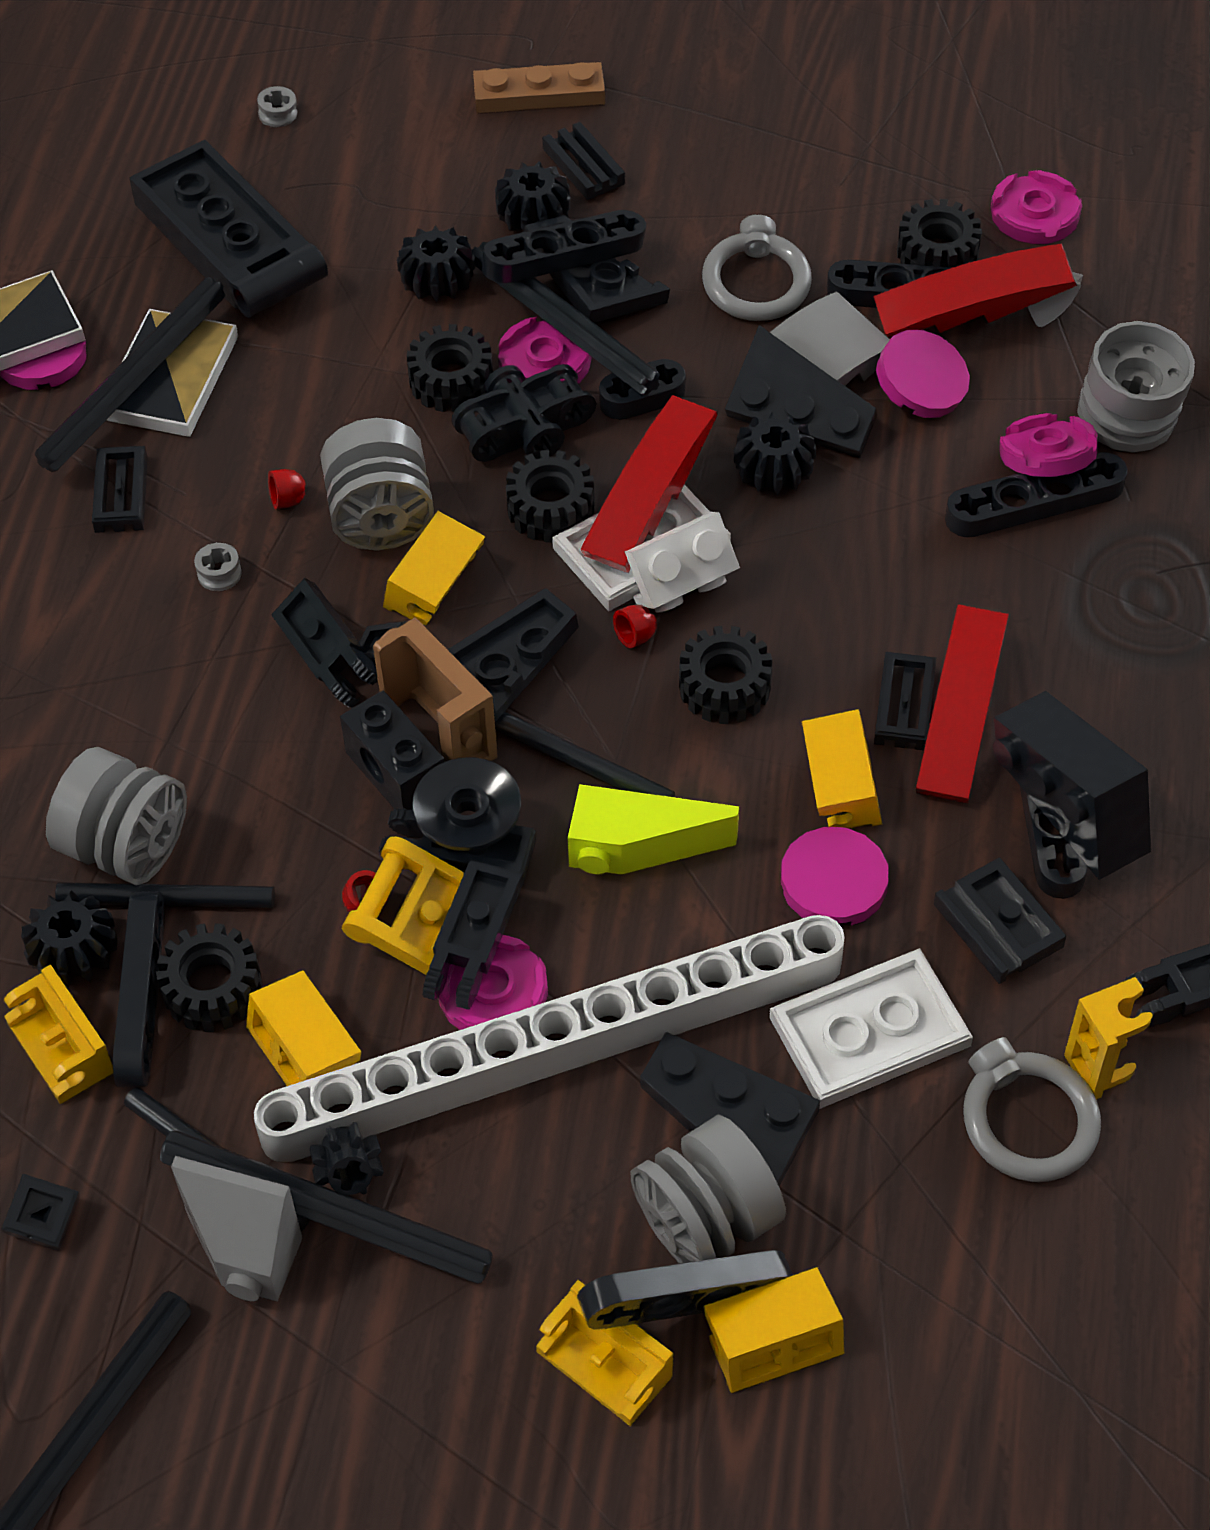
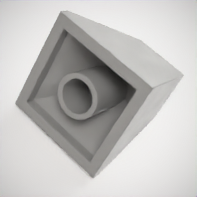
(242, 1225)

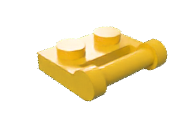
(422, 912)

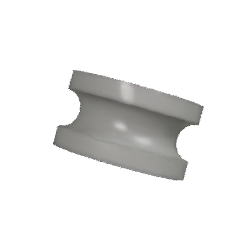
(277, 116)
(230, 569)

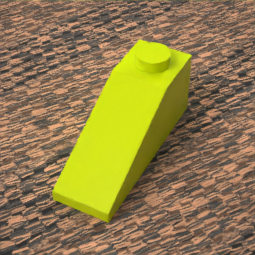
(641, 830)

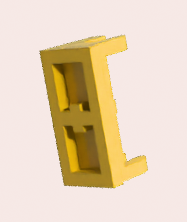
(431, 567)
(842, 770)
(299, 1030)
(1101, 1032)
(57, 1035)
(775, 1329)
(614, 1365)

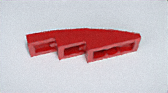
(976, 289)
(649, 482)
(962, 704)

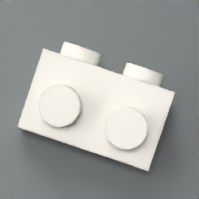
(682, 561)

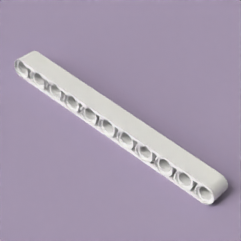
(539, 1058)

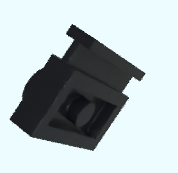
(999, 920)

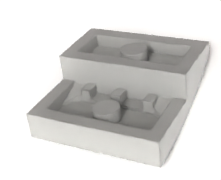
(834, 338)

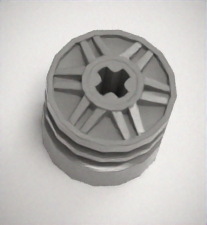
(1136, 385)
(376, 484)
(116, 815)
(708, 1193)

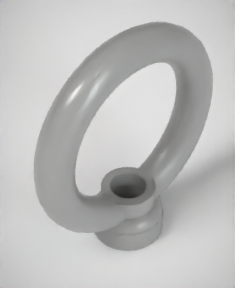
(757, 240)
(997, 1067)

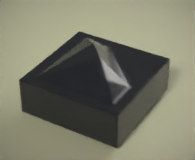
(40, 1212)

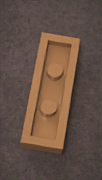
(539, 87)

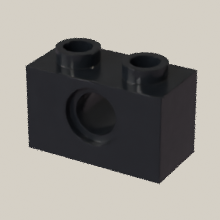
(388, 748)

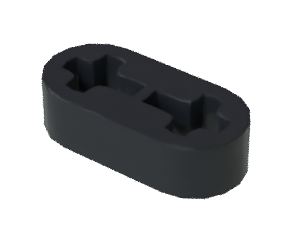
(633, 402)

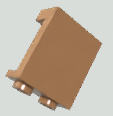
(420, 668)

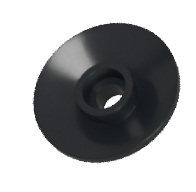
(462, 787)

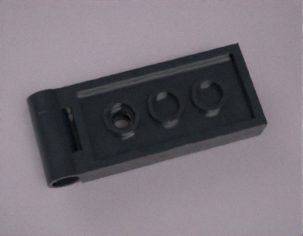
(227, 228)

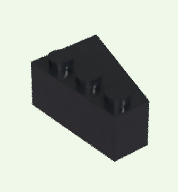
(1078, 781)

